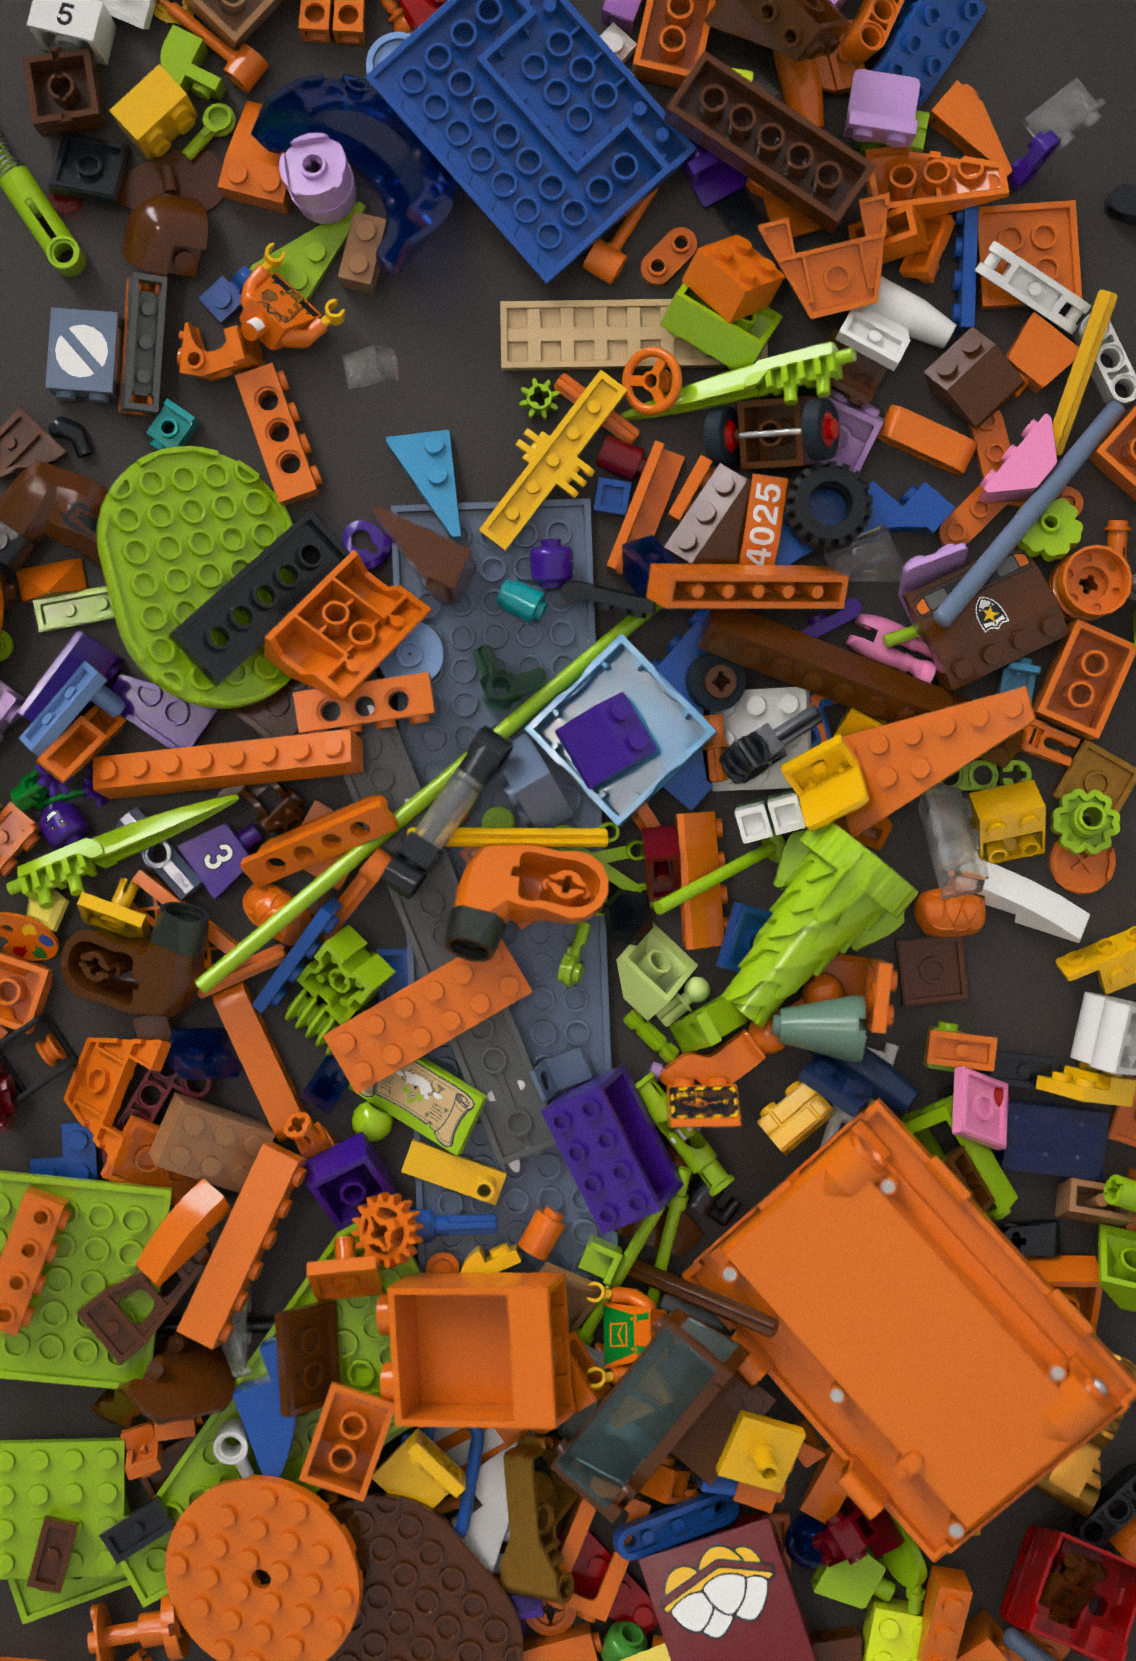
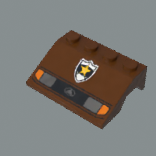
(999, 625)

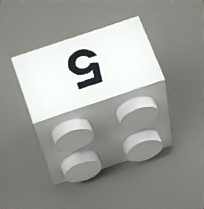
(73, 26)

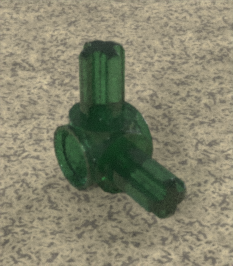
(495, 677)

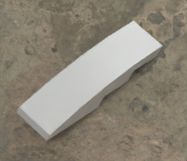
(1033, 904)

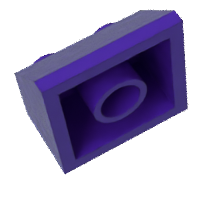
(606, 740)

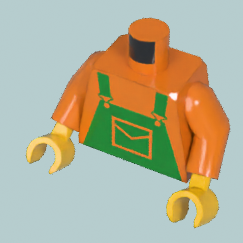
(625, 1329)

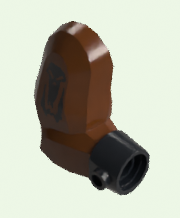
(49, 504)

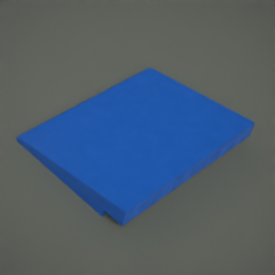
(532, 121)

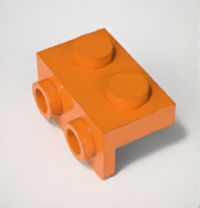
(17, 834)

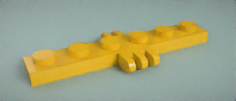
(553, 460)

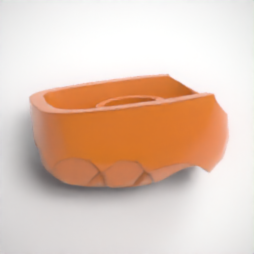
(265, 901)
(949, 916)

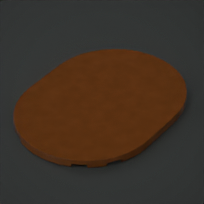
(423, 1588)

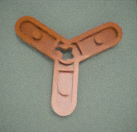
(973, 514)

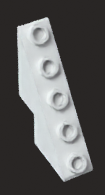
(490, 1514)

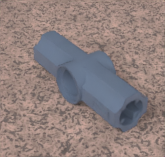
(174, 869)

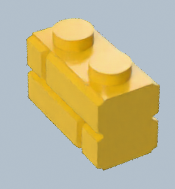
(795, 1116)

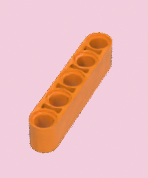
(258, 1056)

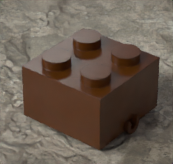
(64, 91)

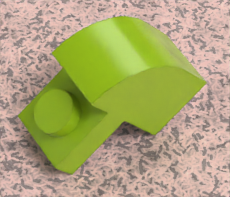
(182, 58)

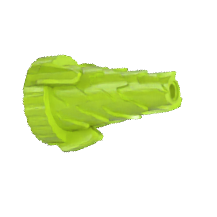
(831, 902)

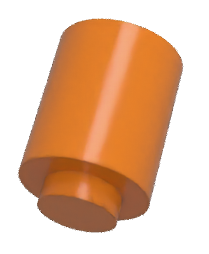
(542, 1232)

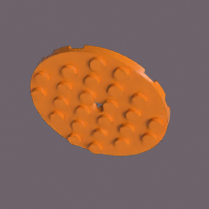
(274, 1529)

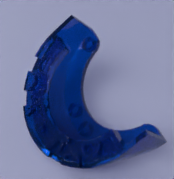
(375, 142)

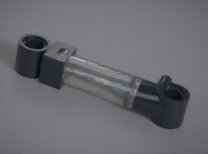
(424, 846)

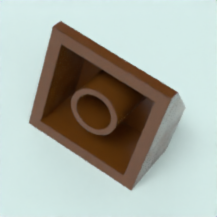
(973, 378)

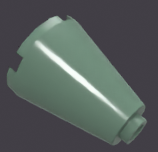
(824, 1027)

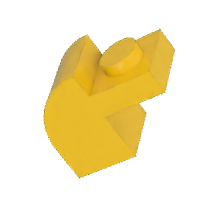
(500, 1258)

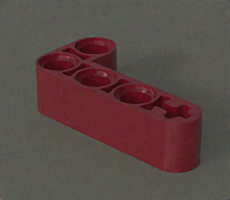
(166, 1083)

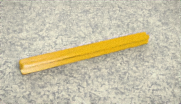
(531, 836)

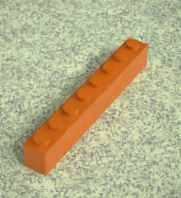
(228, 764)

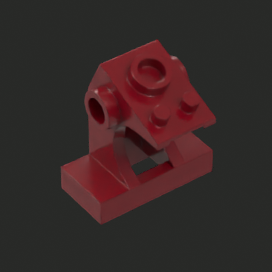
(851, 1534)

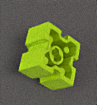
(346, 975)

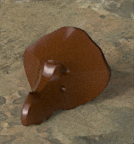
(178, 1385)

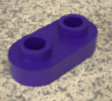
(1025, 168)

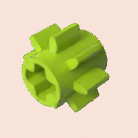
(546, 393)

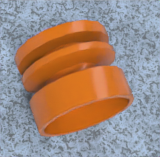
(1105, 577)

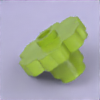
(1053, 532)
(1074, 833)

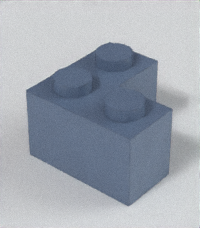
(533, 786)

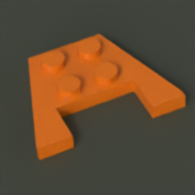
(837, 274)
(100, 1085)

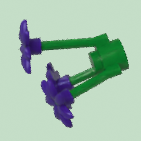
(32, 791)

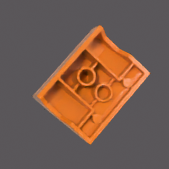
(343, 629)

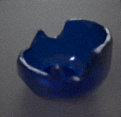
(799, 1541)

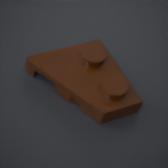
(24, 443)

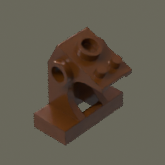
(283, 817)

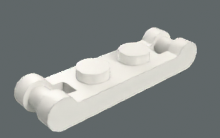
(1033, 287)

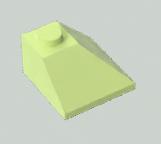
(653, 972)

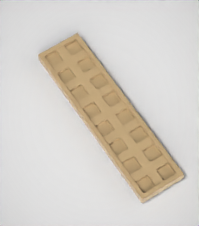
(591, 335)

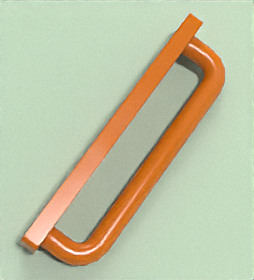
(370, 810)

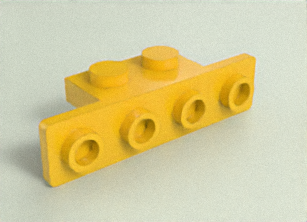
(1110, 957)

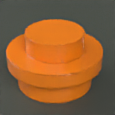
(442, 1263)

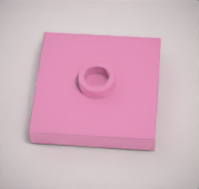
(975, 1110)

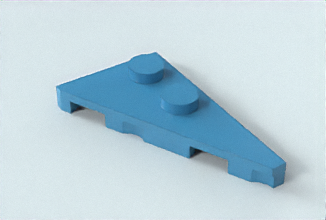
(430, 465)

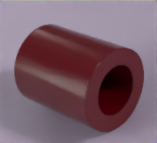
(621, 458)

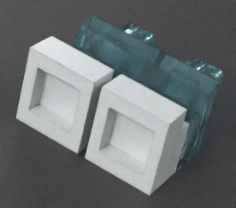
(771, 812)

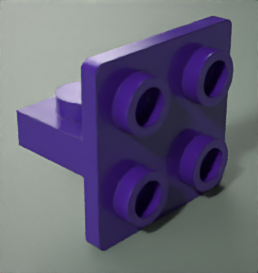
(711, 177)

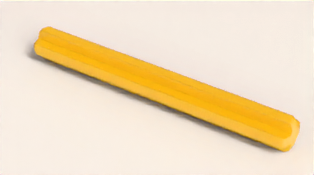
(1082, 367)

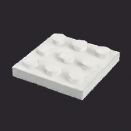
(752, 712)

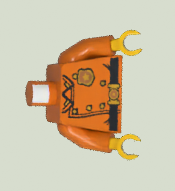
(278, 312)

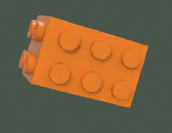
(870, 979)

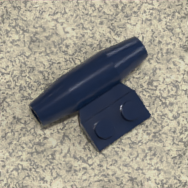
(853, 1084)

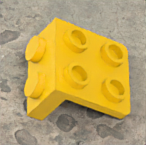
(826, 782)

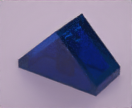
(326, 1085)

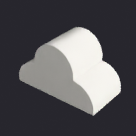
(1106, 1034)

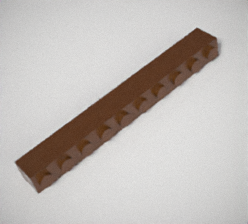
(831, 671)

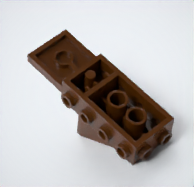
(789, 26)

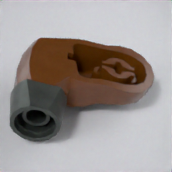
(141, 972)

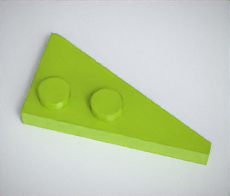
(313, 254)

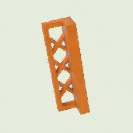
(648, 501)
(164, 894)

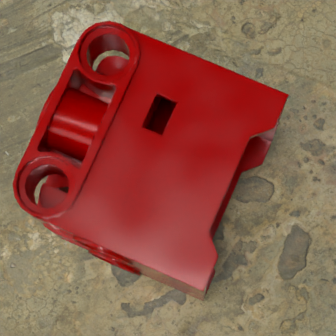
(1092, 1635)

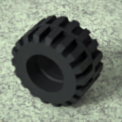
(848, 486)

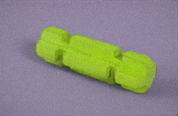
(651, 1036)

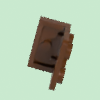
(859, 377)

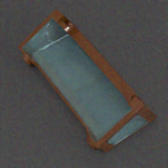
(647, 1411)

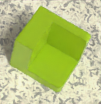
(601, 1258)

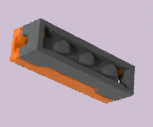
(142, 344)

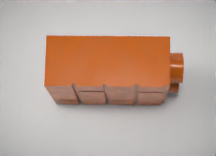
(477, 1350)

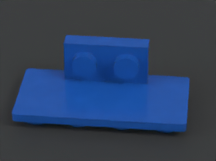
(928, 39)

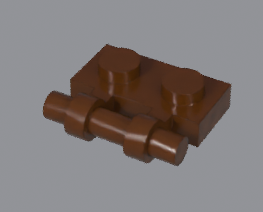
(1073, 1588)

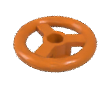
(666, 382)

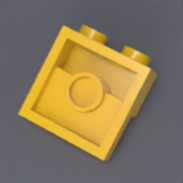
(1089, 1085)

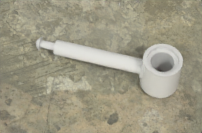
(233, 1454)

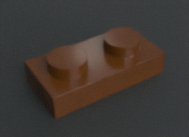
(53, 1554)

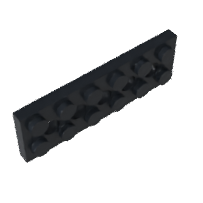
(240, 594)

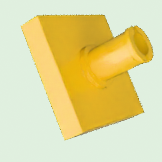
(115, 915)
(760, 1451)

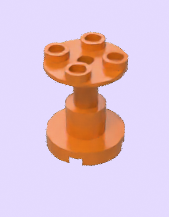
(151, 1630)

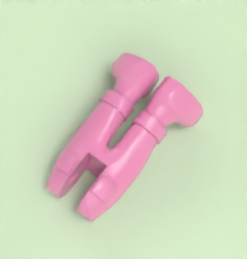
(890, 656)

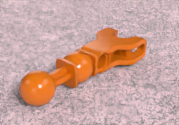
(746, 1048)

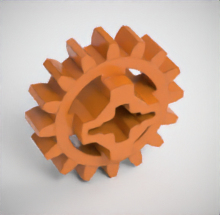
(391, 1231)

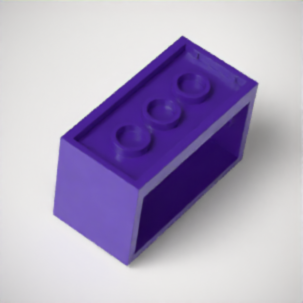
(613, 1149)

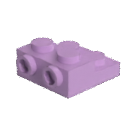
(857, 430)

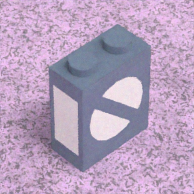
(84, 354)

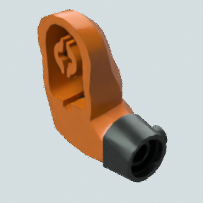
(523, 887)

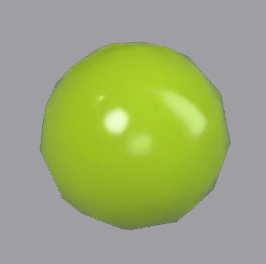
(372, 1121)

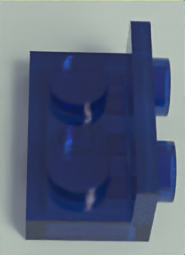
(202, 1054)

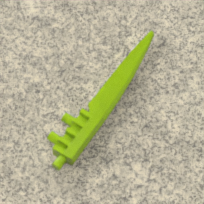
(762, 378)
(80, 858)

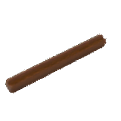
(704, 1298)

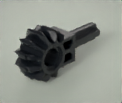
(764, 747)

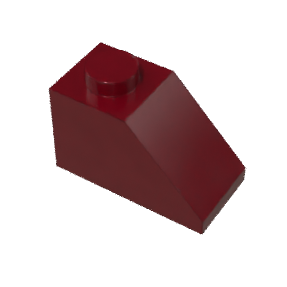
(661, 861)

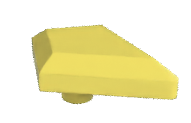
(52, 916)

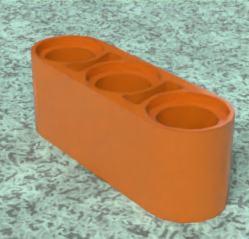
(870, 29)
(927, 440)

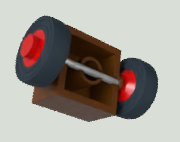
(772, 433)

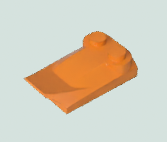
(22, 991)

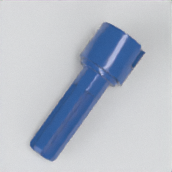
(454, 1224)

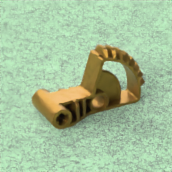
(1078, 1477)
(534, 1510)

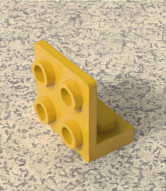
(420, 1471)

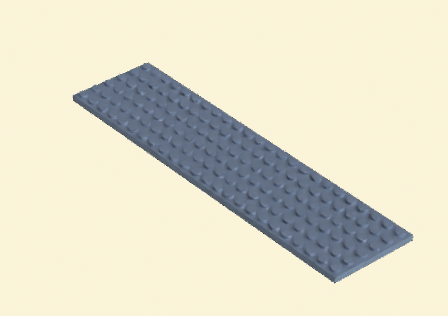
(552, 1015)

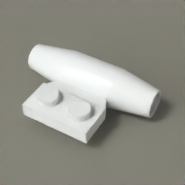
(884, 328)

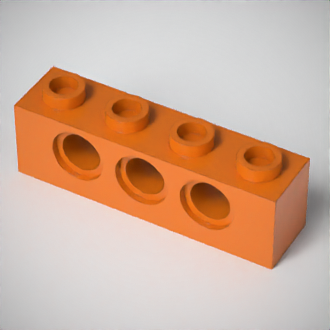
(254, 388)
(418, 688)

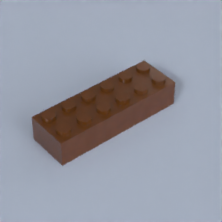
(768, 142)

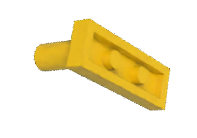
(454, 1172)

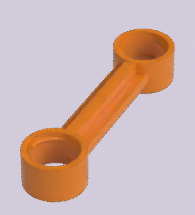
(359, 888)

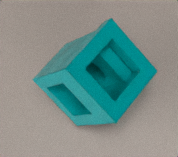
(184, 425)

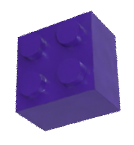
(346, 1177)

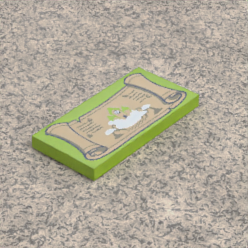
(429, 1103)

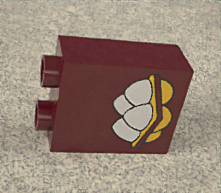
(729, 1596)

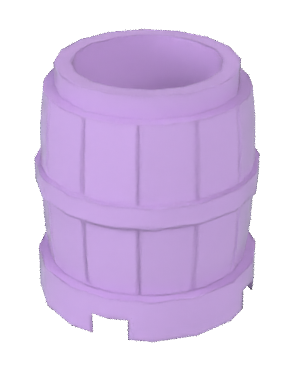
(318, 178)

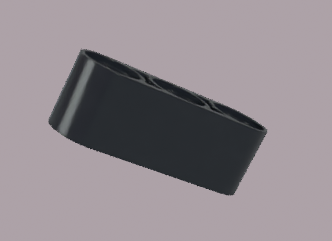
(1109, 1522)

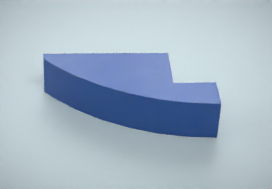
(261, 1415)

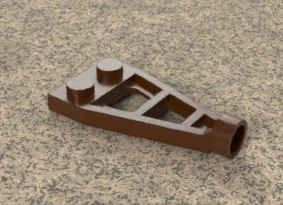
(114, 1326)

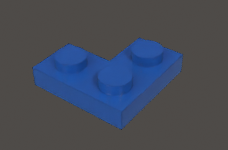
(79, 1155)

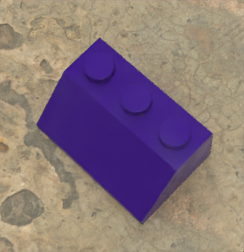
(79, 649)

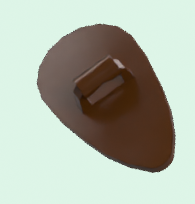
(174, 176)

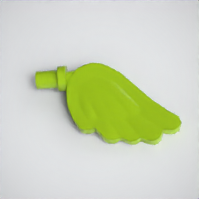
(908, 1569)

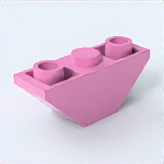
(1023, 465)

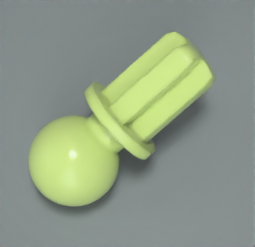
(695, 991)

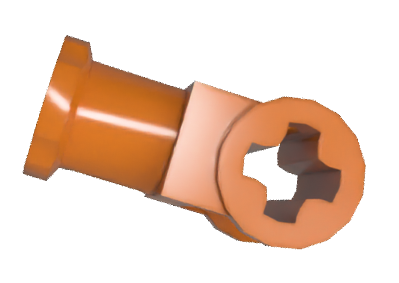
(310, 1138)

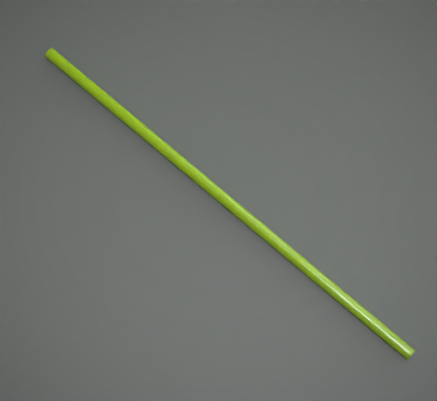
(408, 811)

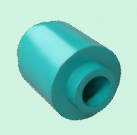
(522, 601)

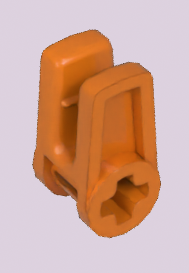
(1033, 743)

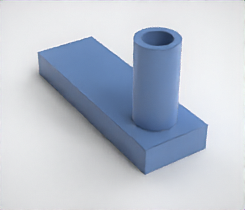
(82, 687)

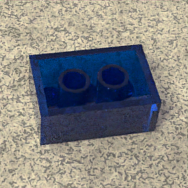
(1055, 1139)

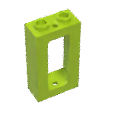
(982, 1156)

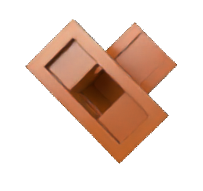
(232, 358)

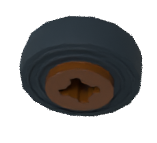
(703, 682)

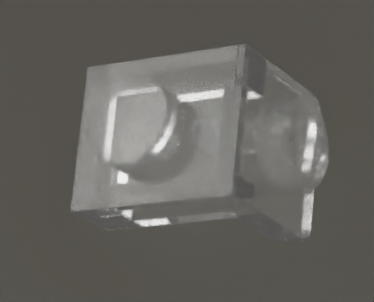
(370, 366)

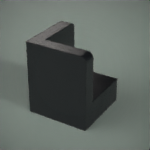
(628, 916)

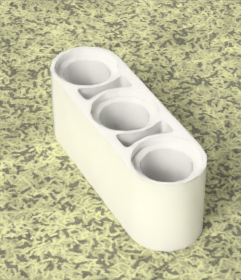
(1120, 373)

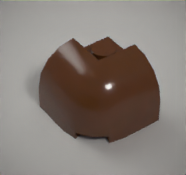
(166, 235)

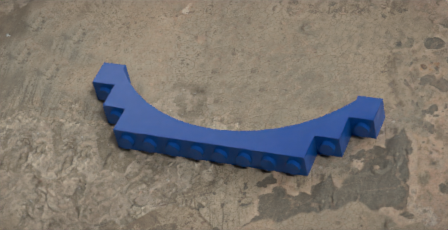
(922, 512)

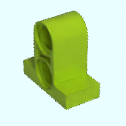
(707, 1025)

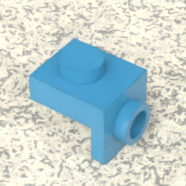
(1017, 675)

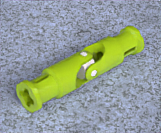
(698, 1156)

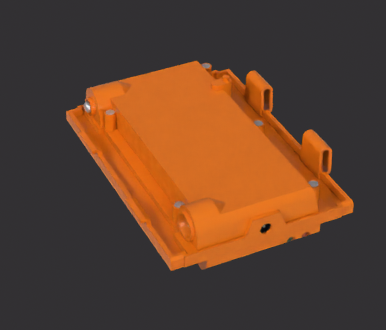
(912, 1333)

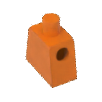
(1040, 353)
(982, 1640)

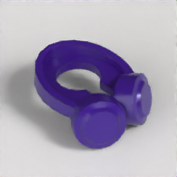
(379, 539)

